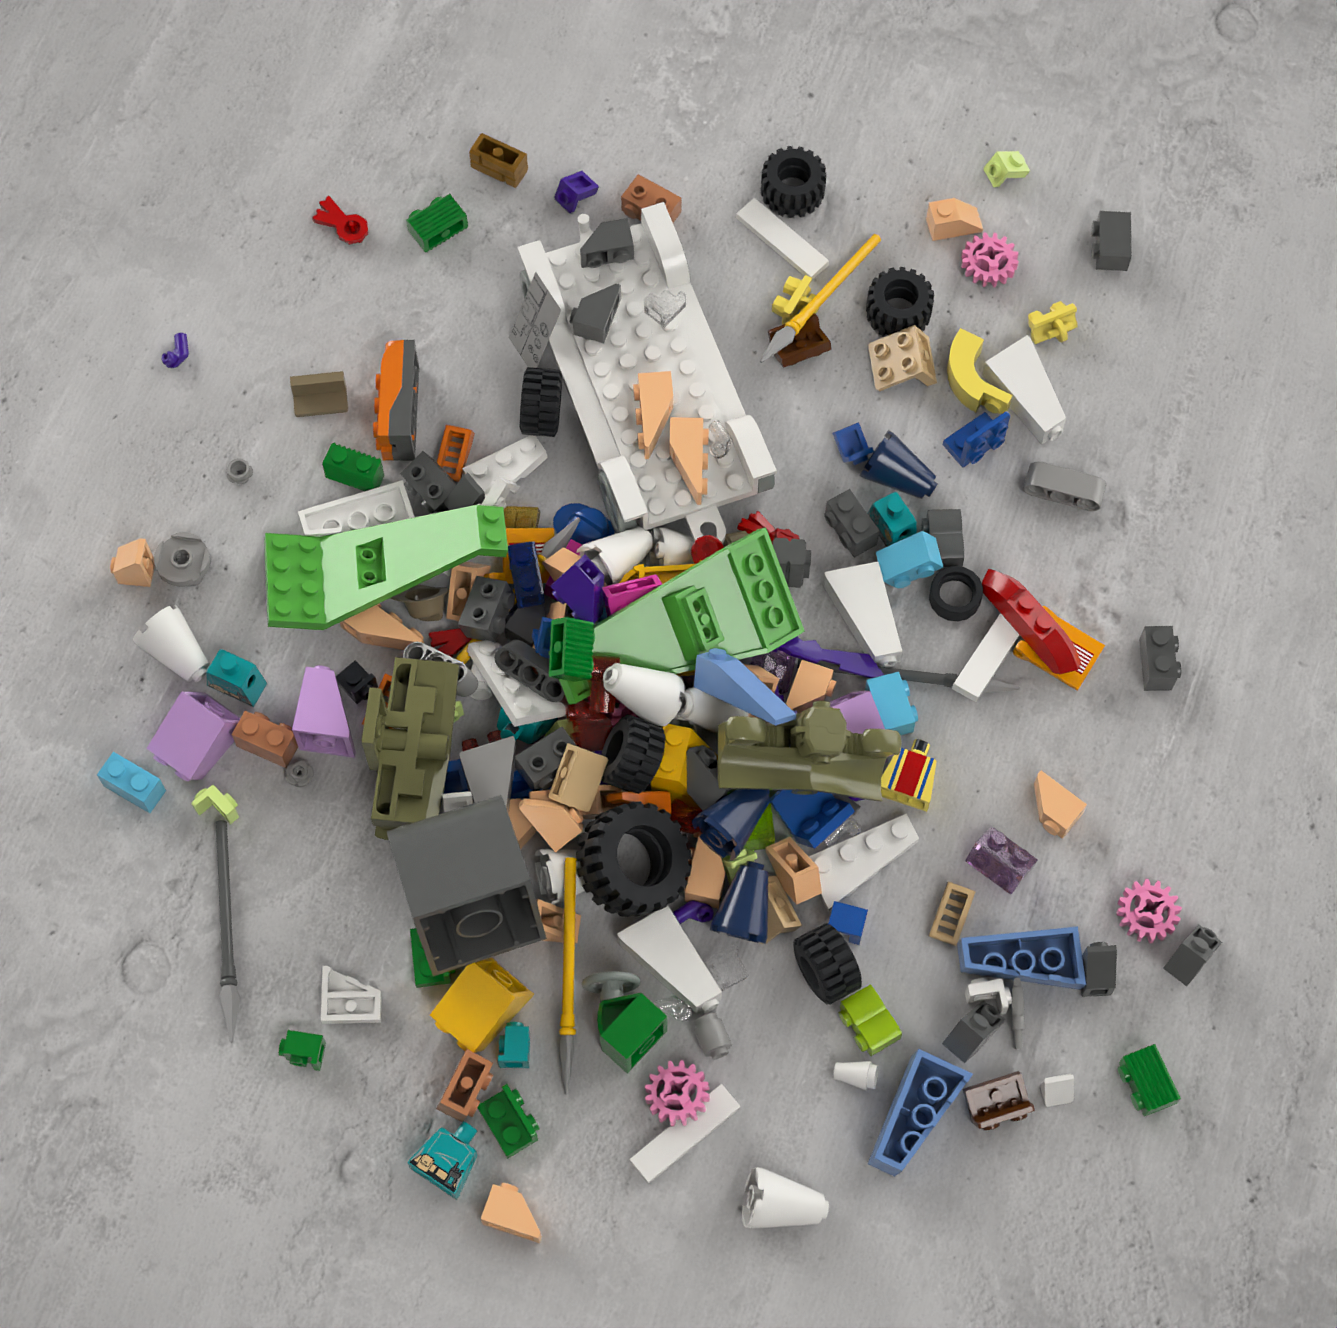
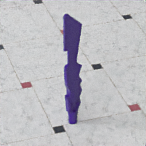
(850, 662)

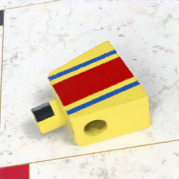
(910, 776)

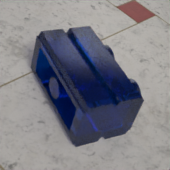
(526, 574)

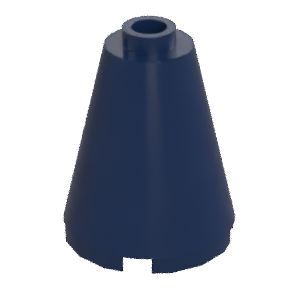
(899, 468)
(731, 821)
(745, 905)

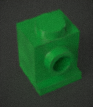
(303, 1049)

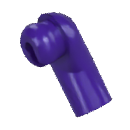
(179, 354)
(694, 910)

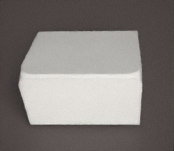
(1058, 1090)

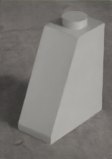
(490, 769)

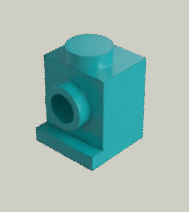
(515, 1046)

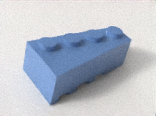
(1033, 956)
(919, 1103)

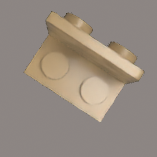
(902, 358)

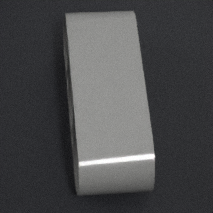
(1065, 486)
(467, 681)

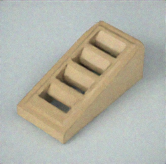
(959, 891)

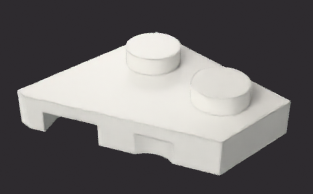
(348, 1000)

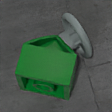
(625, 1023)

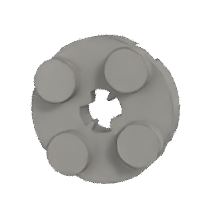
(188, 573)

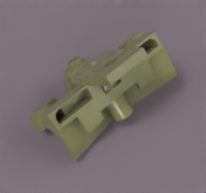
(819, 757)
(415, 760)

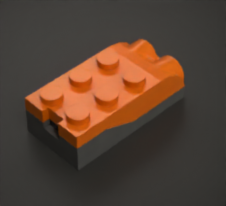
(397, 401)

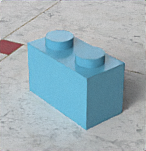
(909, 559)
(892, 702)
(131, 782)

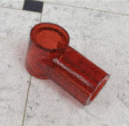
(600, 698)
(684, 815)

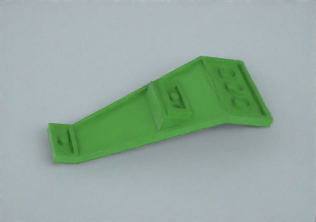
(327, 577)
(723, 602)

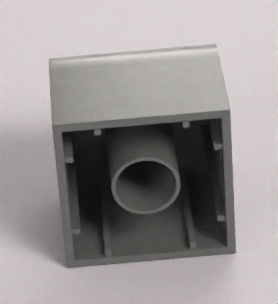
(466, 885)

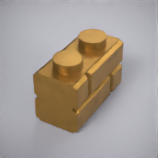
(498, 160)

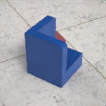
(455, 778)
(848, 920)

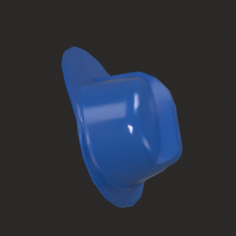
(592, 523)

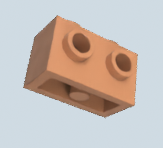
(646, 193)
(265, 738)
(465, 1085)

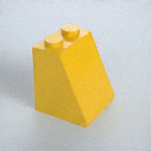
(673, 767)
(480, 1004)

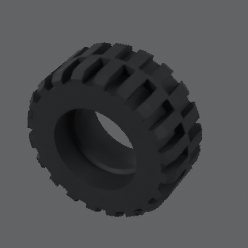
(666, 853)

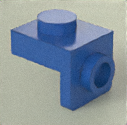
(852, 444)

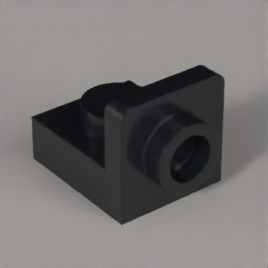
(356, 682)

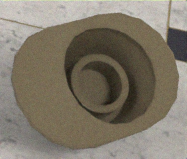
(424, 602)

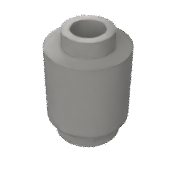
(712, 1036)

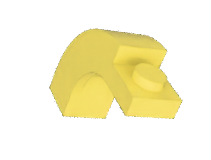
(966, 382)

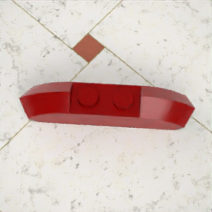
(1031, 621)

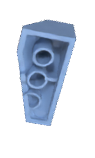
(736, 685)

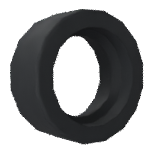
(961, 574)

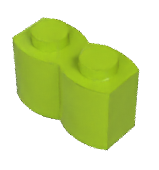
(870, 1020)

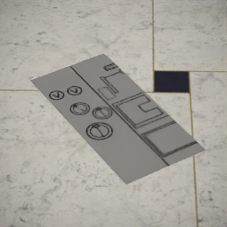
(535, 322)

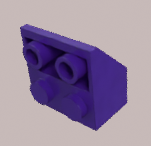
(581, 590)

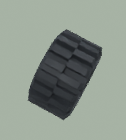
(793, 164)
(899, 285)
(540, 402)
(633, 754)
(827, 963)

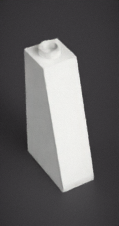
(1033, 399)
(865, 607)
(670, 957)

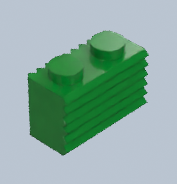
(437, 222)
(353, 468)
(571, 649)
(1149, 1080)

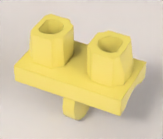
(799, 291)
(1053, 324)

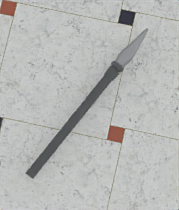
(927, 677)
(229, 995)

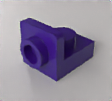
(574, 189)

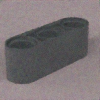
(522, 669)

